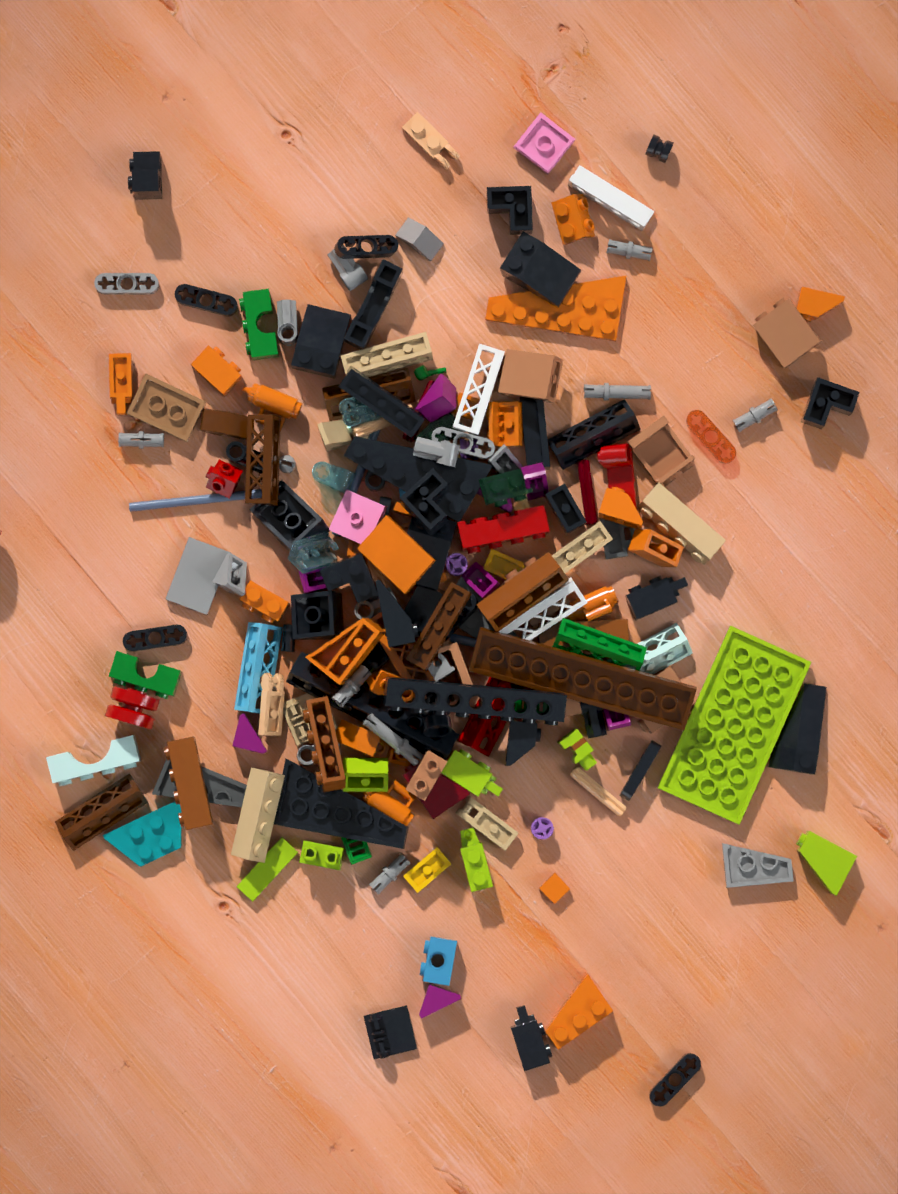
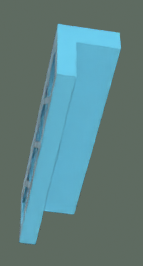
(253, 665)

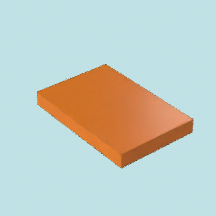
(396, 554)

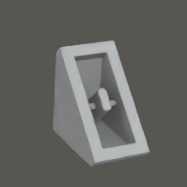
(419, 238)
(504, 460)
(232, 575)

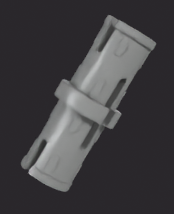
(629, 250)
(755, 415)
(125, 439)
(351, 686)
(390, 873)

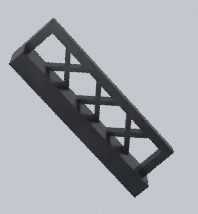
(381, 401)
(535, 432)
(583, 446)

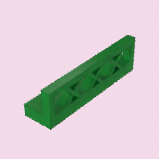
(599, 644)

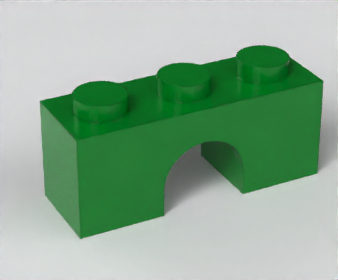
(255, 305)
(125, 670)

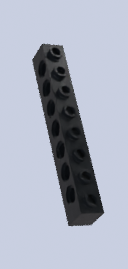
(396, 686)
(360, 709)

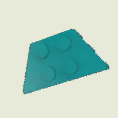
(149, 835)

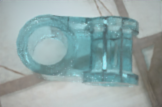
(358, 411)
(337, 478)

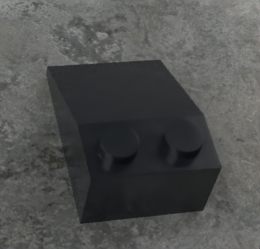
(539, 269)
(320, 341)
(290, 519)
(436, 546)
(396, 622)

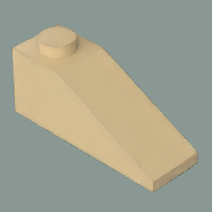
(335, 434)

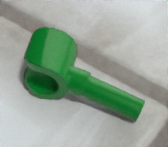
(421, 372)

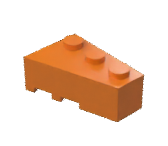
(347, 651)
(578, 1013)

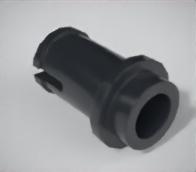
(288, 642)

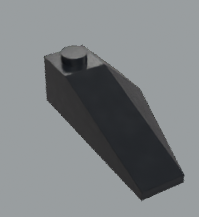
(800, 736)

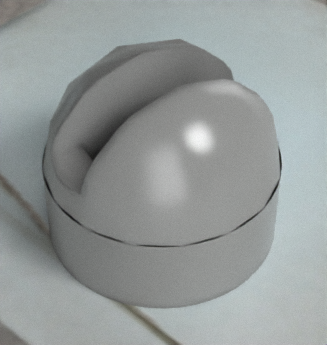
(285, 468)

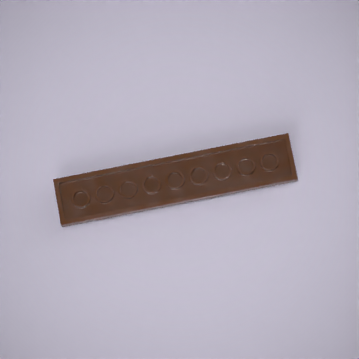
(582, 678)

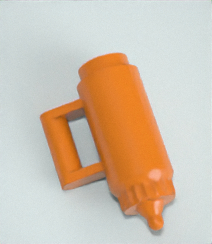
(273, 401)
(599, 603)
(389, 805)

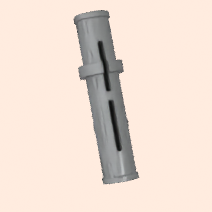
(617, 391)
(400, 745)

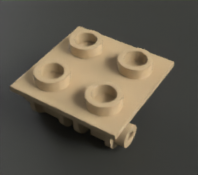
(294, 717)

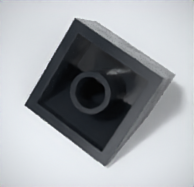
(317, 615)
(521, 739)

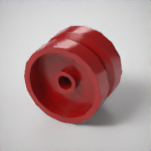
(132, 707)

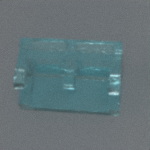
(313, 552)

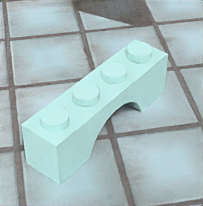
(121, 753)

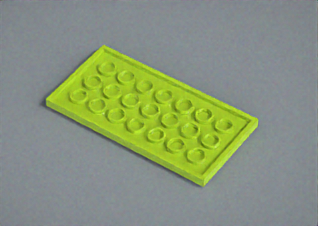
(734, 725)

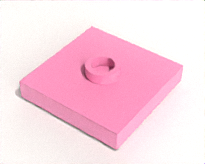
(544, 143)
(356, 517)

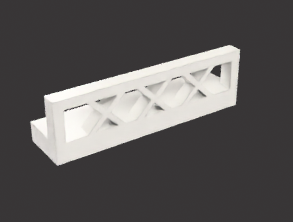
(610, 198)
(487, 391)
(551, 599)

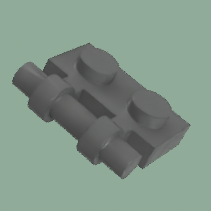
(618, 546)

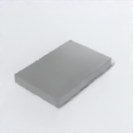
(194, 576)

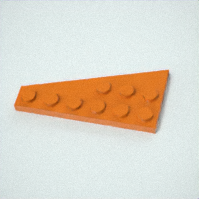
(587, 310)

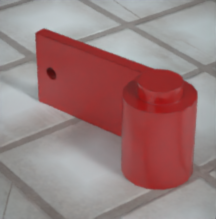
(619, 467)

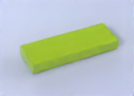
(265, 872)

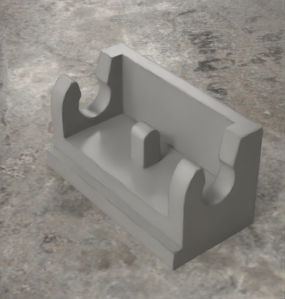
(442, 670)

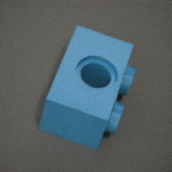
(440, 974)

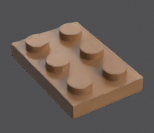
(166, 407)

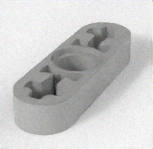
(120, 276)
(481, 440)

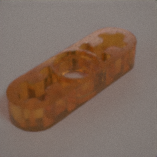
(695, 428)

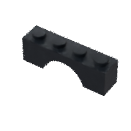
(373, 305)

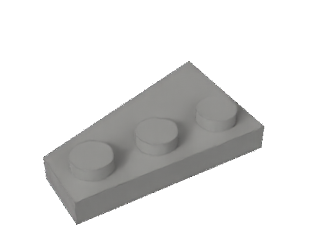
(752, 867)

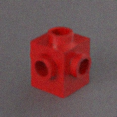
(223, 478)

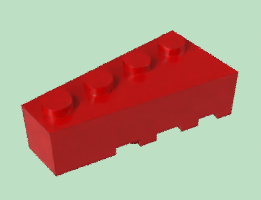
(503, 528)

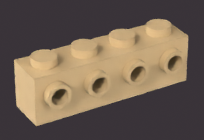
(681, 524)
(257, 815)

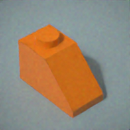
(816, 303)
(619, 509)

